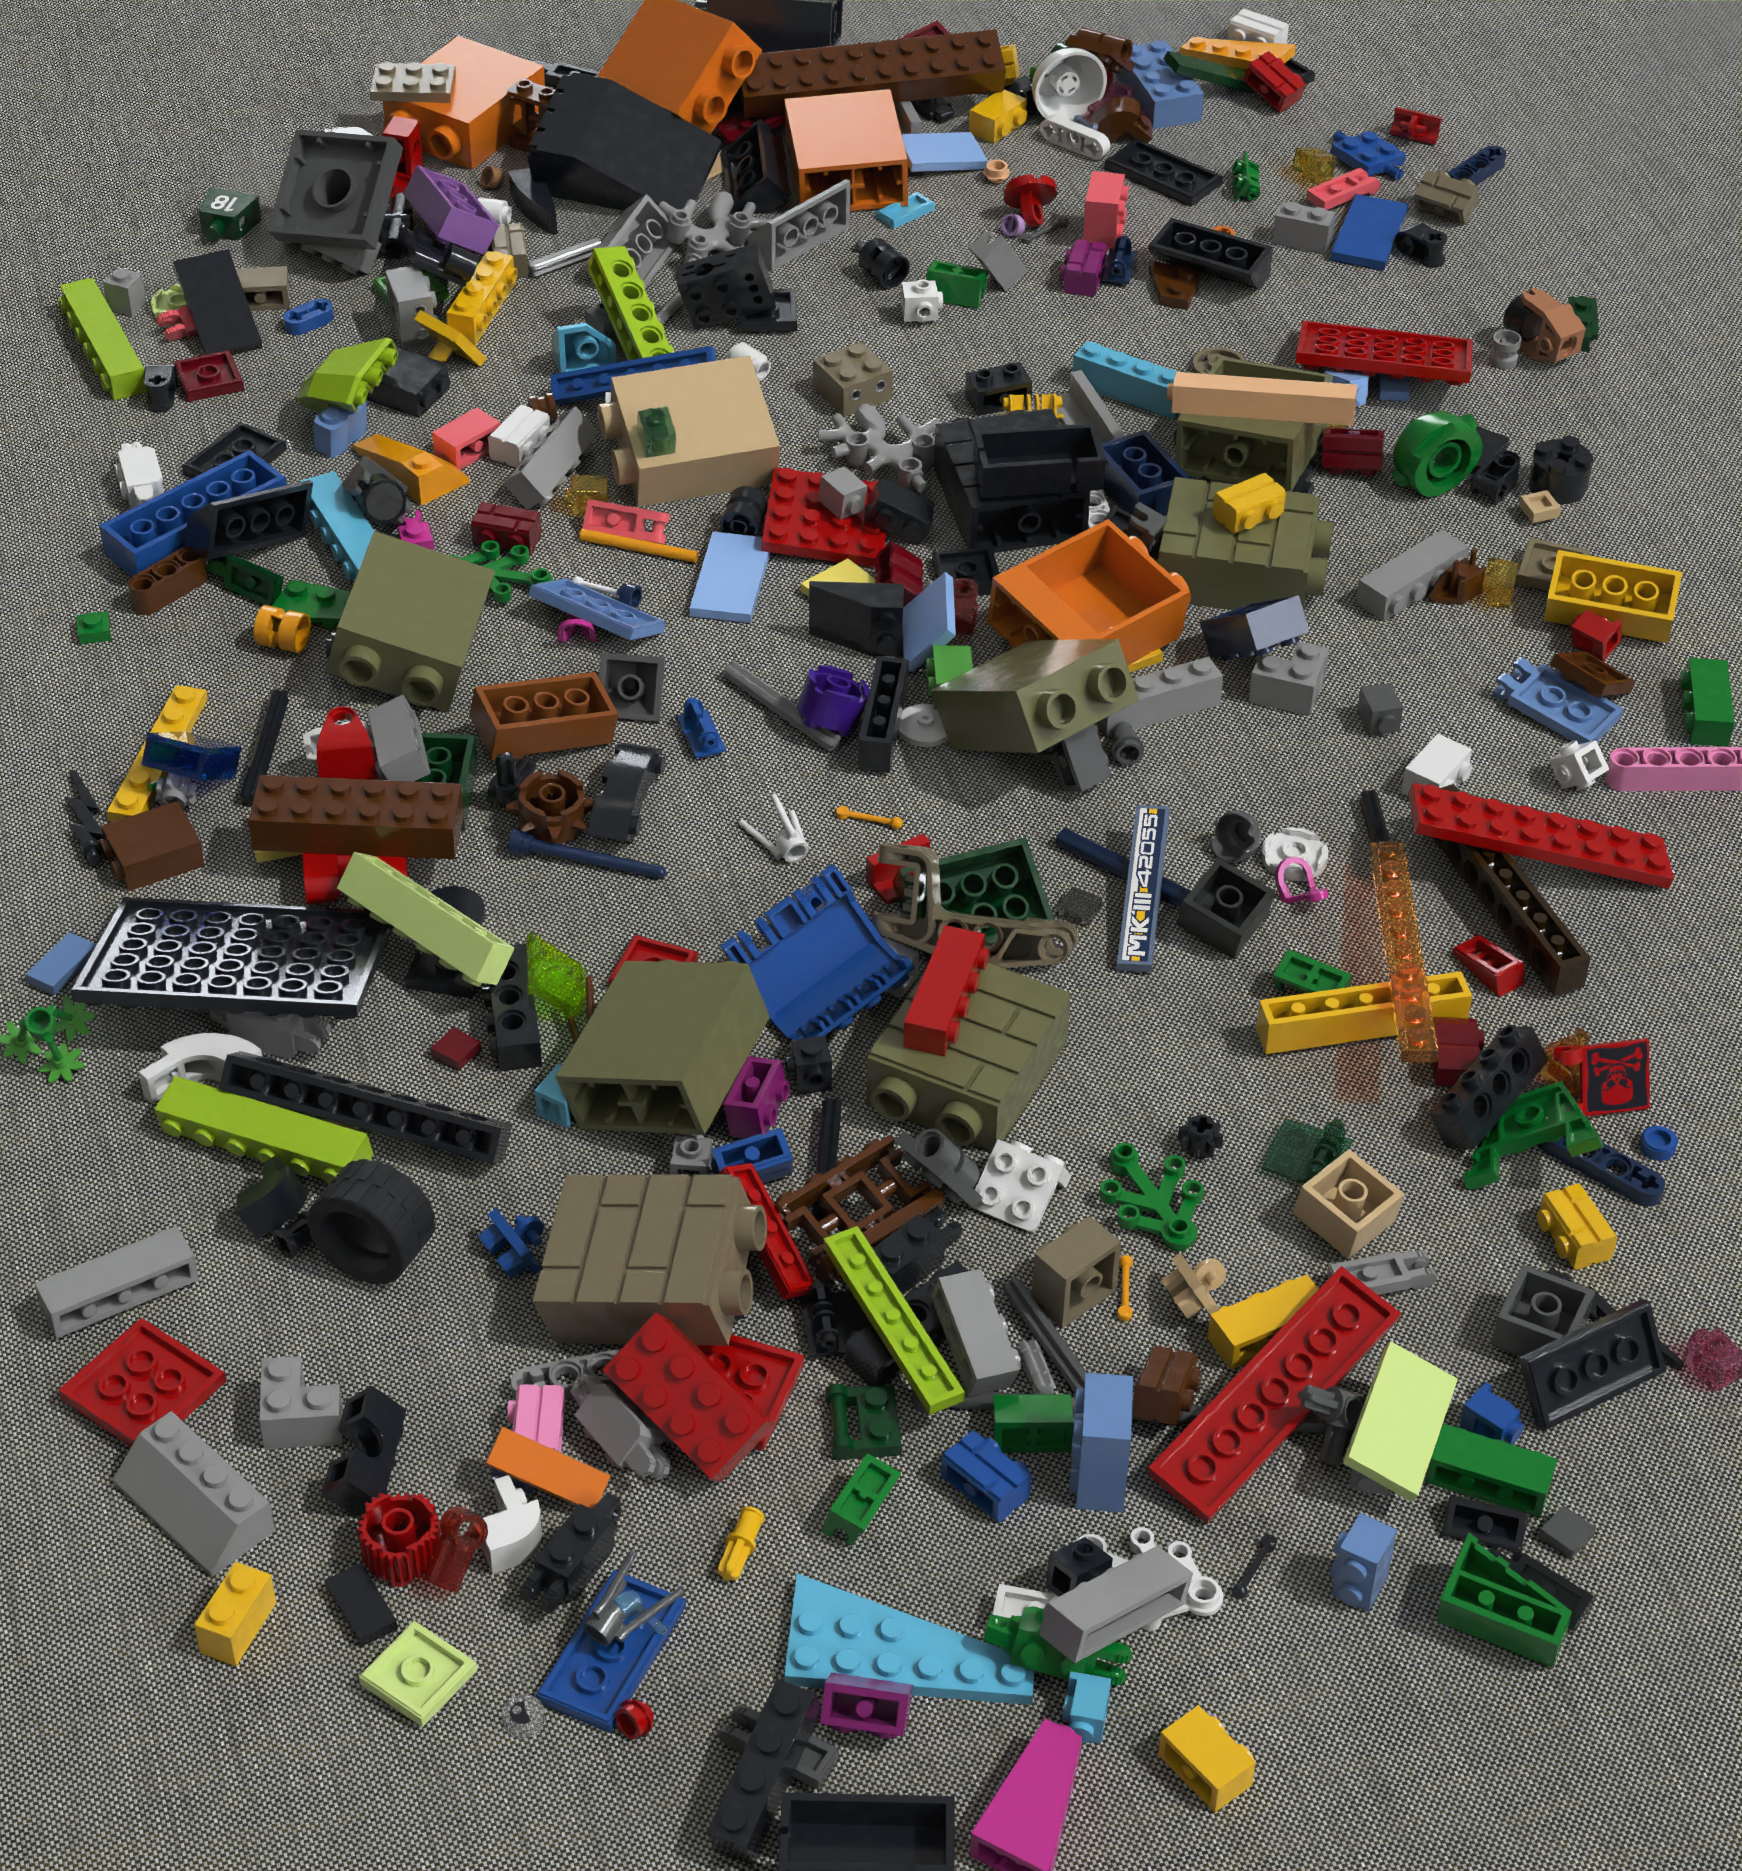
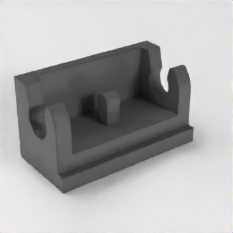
(1146, 526)

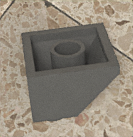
(633, 684)

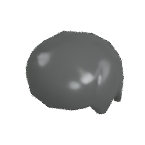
(1235, 836)

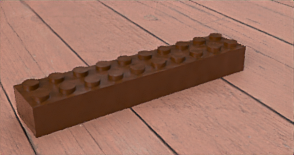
(908, 67)

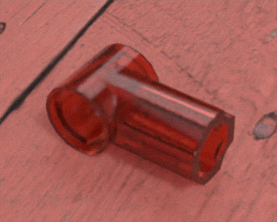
(455, 1551)

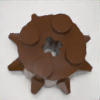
(551, 806)

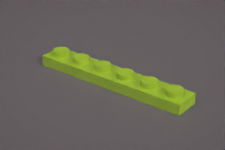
(894, 1320)

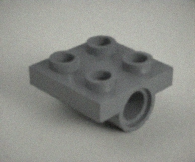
(942, 1164)

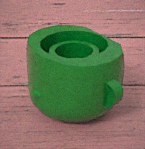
(1436, 452)

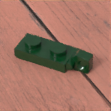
(1586, 310)
(247, 579)

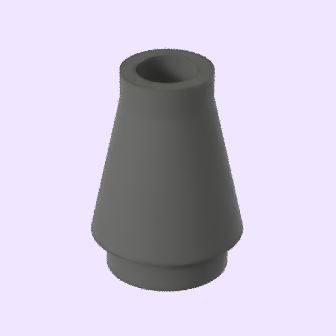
(1126, 746)

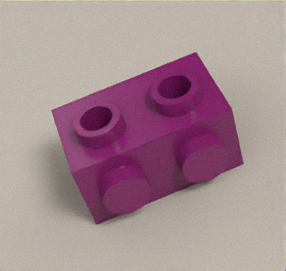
(756, 1097)
(866, 1705)

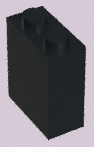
(411, 384)

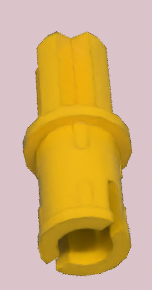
(740, 1543)

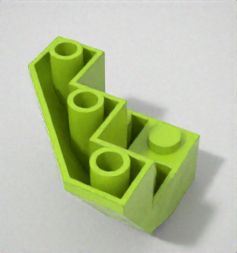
(347, 376)

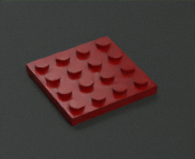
(806, 528)

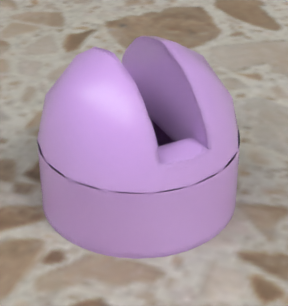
(1012, 225)

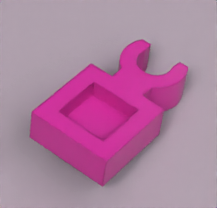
(416, 532)

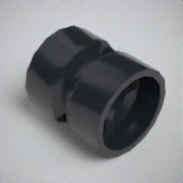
(883, 263)
(744, 511)

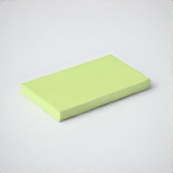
(1400, 1421)

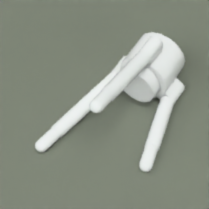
(789, 841)

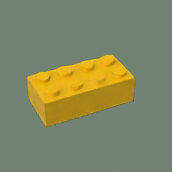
(1618, 590)

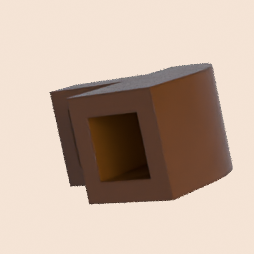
(1122, 115)

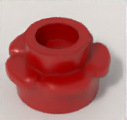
(634, 1718)

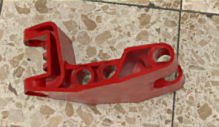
(347, 754)

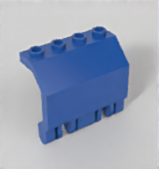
(820, 962)

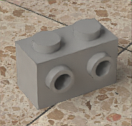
(1303, 227)

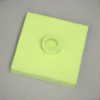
(418, 1673)

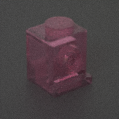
(1714, 1358)

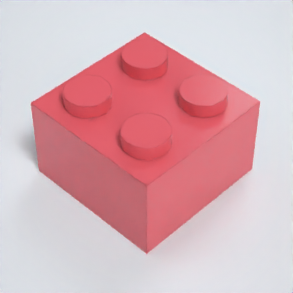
(1105, 208)

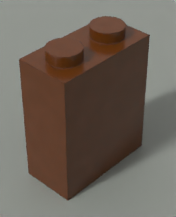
(151, 846)

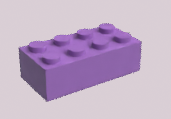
(450, 210)

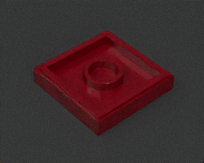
(209, 376)

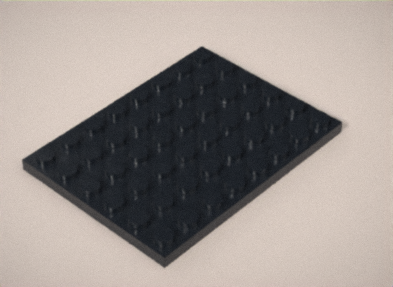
(234, 958)

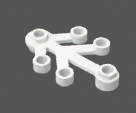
(1199, 1587)

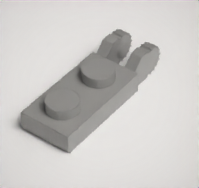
(1390, 1271)

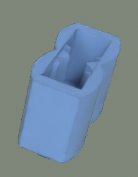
(337, 428)

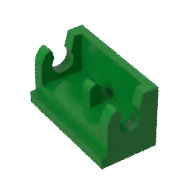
(958, 283)
(1309, 974)
(1033, 1422)
(861, 1498)

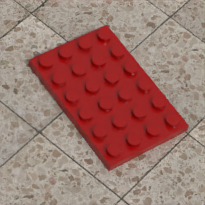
(1385, 352)

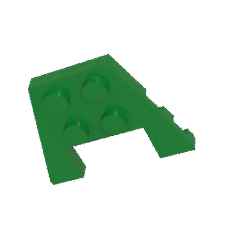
(1532, 1120)

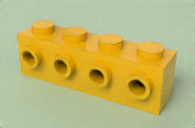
(483, 295)

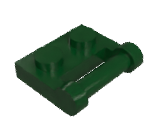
(876, 1421)

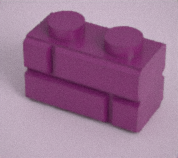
(1083, 267)

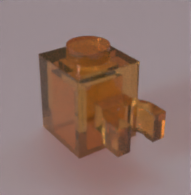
(1555, 1072)

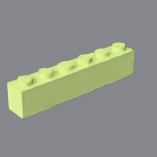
(426, 919)

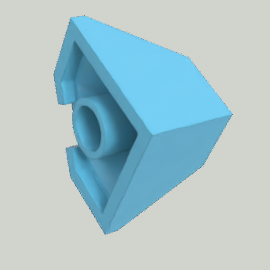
(581, 348)

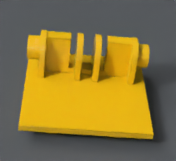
(1016, 402)

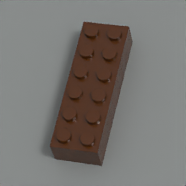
(356, 817)

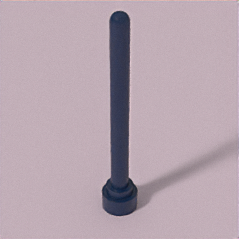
(524, 843)

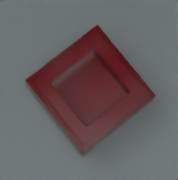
(455, 1049)

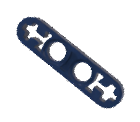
(1480, 165)
(1605, 1157)

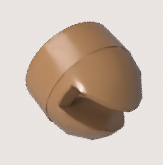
(492, 177)

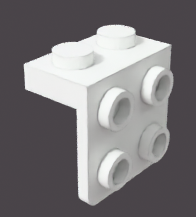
(1019, 1184)

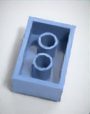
(1101, 1442)

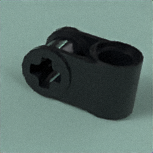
(1422, 244)
(161, 383)
(1497, 476)

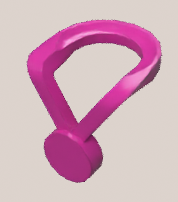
(573, 623)
(1285, 896)

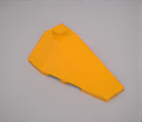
(420, 471)

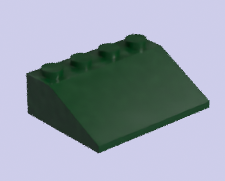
(987, 883)

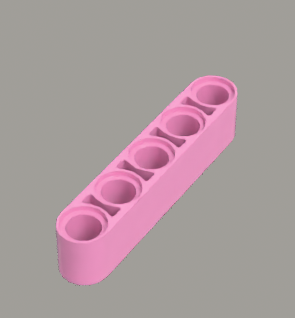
(1675, 769)

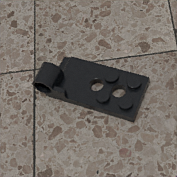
(438, 258)

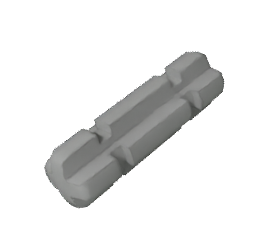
(1036, 1367)

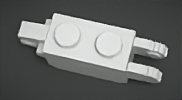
(138, 474)

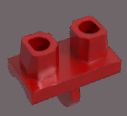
(1416, 125)

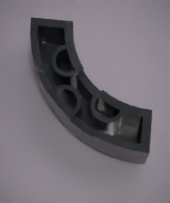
(627, 782)

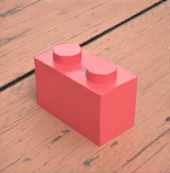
(464, 438)

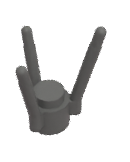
(608, 1619)

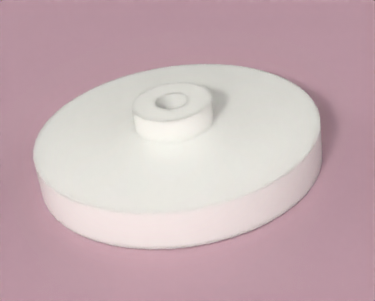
(922, 726)

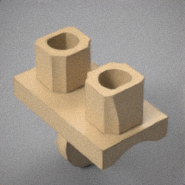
(1191, 1287)

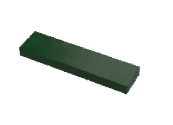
(1207, 71)

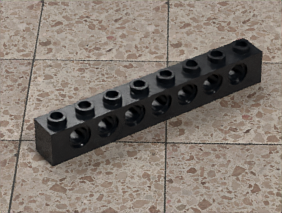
(366, 1107)

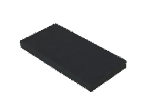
(1164, 172)
(217, 303)
(1592, 1364)

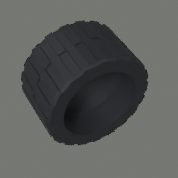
(371, 1221)

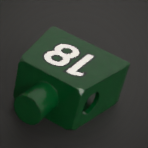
(228, 214)

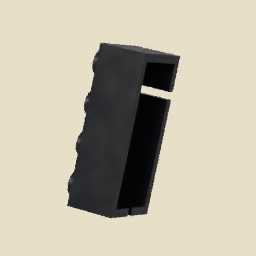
(1038, 460)
(866, 1832)

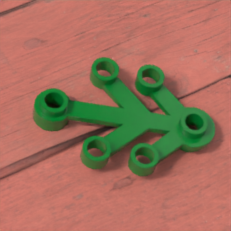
(519, 556)
(1176, 1231)

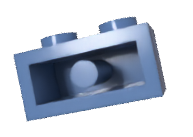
(1362, 1562)

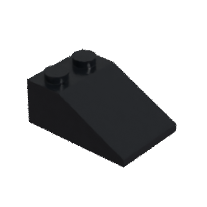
(858, 615)

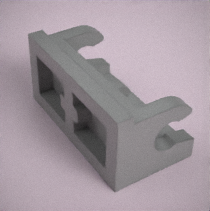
(998, 259)

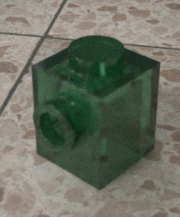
(656, 432)

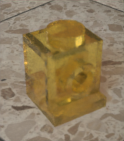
(1314, 164)
(584, 488)
(1500, 582)

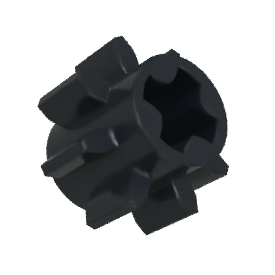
(1200, 1137)

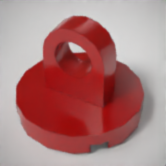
(1030, 196)

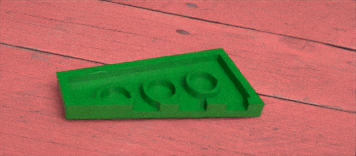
(318, 601)

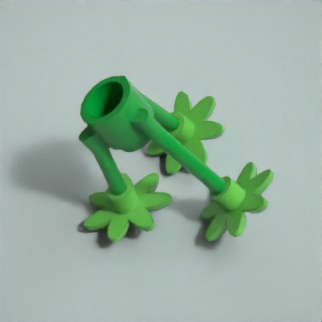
(41, 1026)

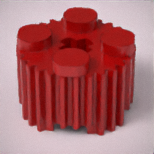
(398, 1537)

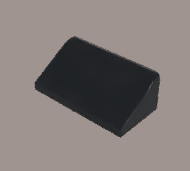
(1487, 1522)

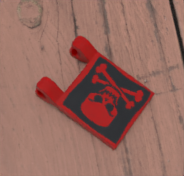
(1611, 1075)

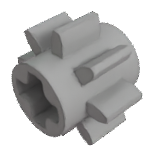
(176, 789)

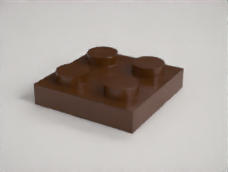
(1592, 673)

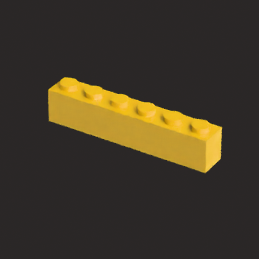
(1349, 1013)

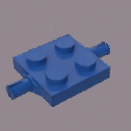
(1368, 153)

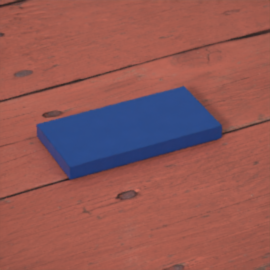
(1369, 232)
(595, 1678)

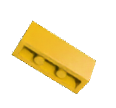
(1249, 1325)

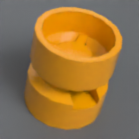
(282, 629)

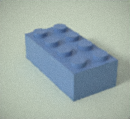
(1163, 94)

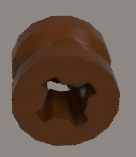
(545, 404)

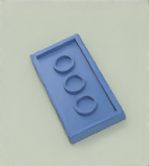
(597, 608)

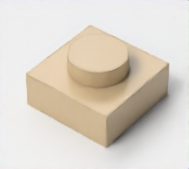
(1539, 506)

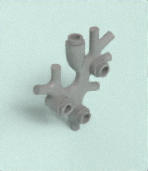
(704, 240)
(906, 458)

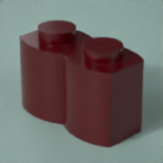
(900, 566)
(1458, 1048)

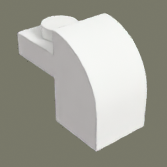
(514, 1531)

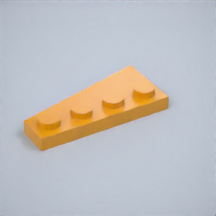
(1233, 52)

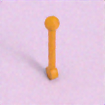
(843, 813)
(1125, 1311)

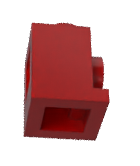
(1595, 634)

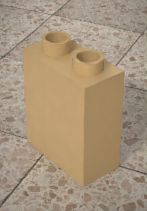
(719, 428)

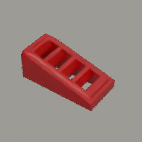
(1492, 966)

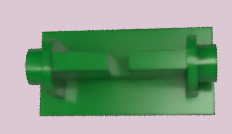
(1245, 178)

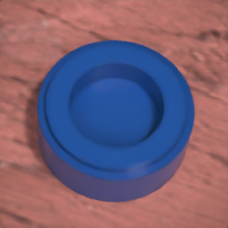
(1658, 1143)

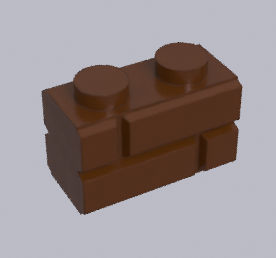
(1166, 1385)

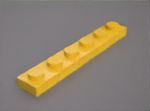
(177, 715)

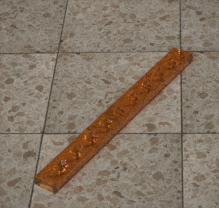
(1403, 953)

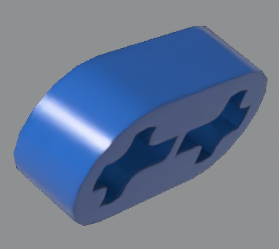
(308, 316)

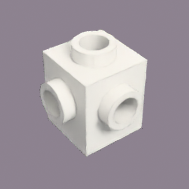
(920, 301)
(1578, 764)

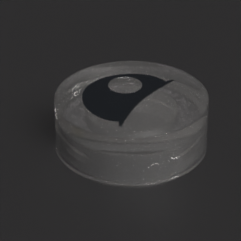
(523, 1716)

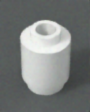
(497, 209)
(759, 360)

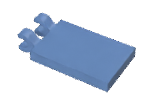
(1557, 702)

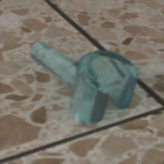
(632, 1605)

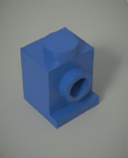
(1491, 1416)

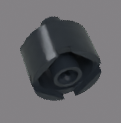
(1561, 469)

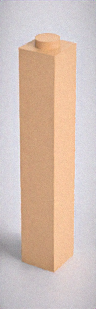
(1263, 398)

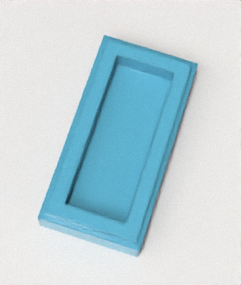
(897, 215)

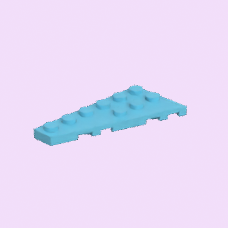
(870, 1640)

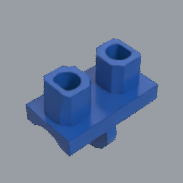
(518, 1256)

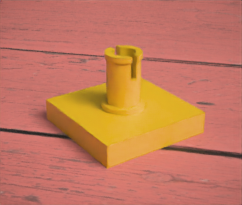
(448, 340)

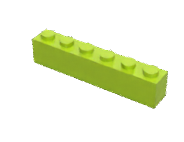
(102, 339)
(259, 1129)

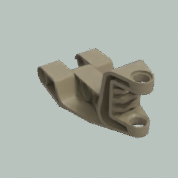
(1018, 941)

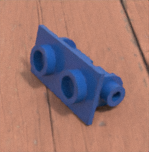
(700, 730)

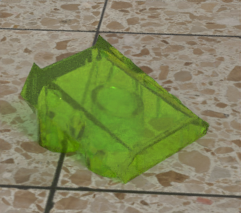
(555, 976)

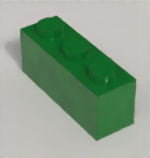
(1707, 702)
(1491, 1470)

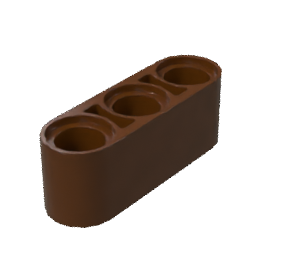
(167, 581)

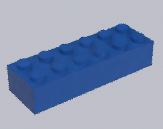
(160, 524)

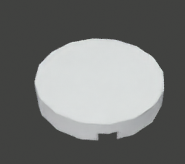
(1296, 843)

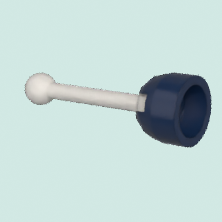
(626, 593)

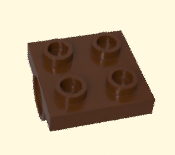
(1108, 48)

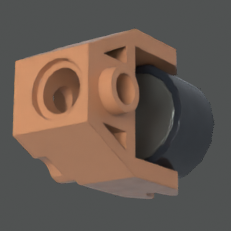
(1545, 326)

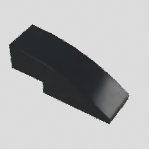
(533, 199)

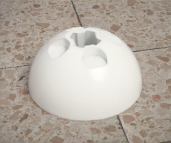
(1068, 83)

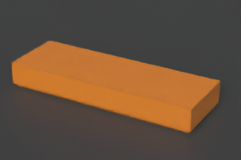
(547, 1469)

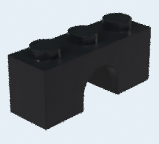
(375, 1429)

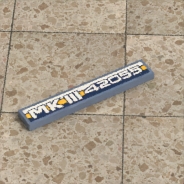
(1143, 889)

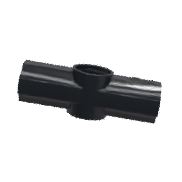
(395, 224)

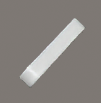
(1086, 137)

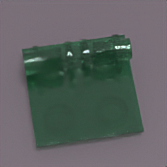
(1304, 1150)

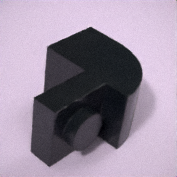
(272, 1200)

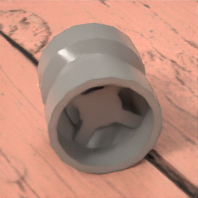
(1505, 345)

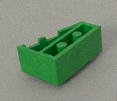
(1502, 1607)

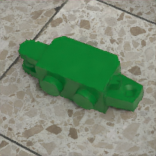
(1031, 1651)

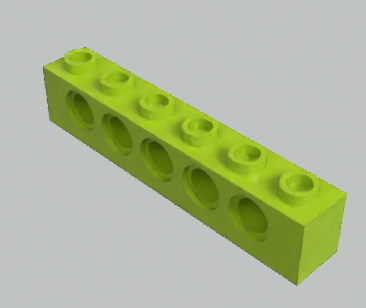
(627, 303)

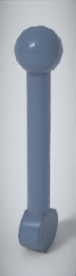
(1079, 119)

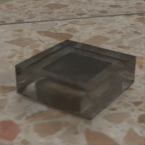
(1079, 906)

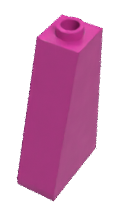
(1031, 1807)

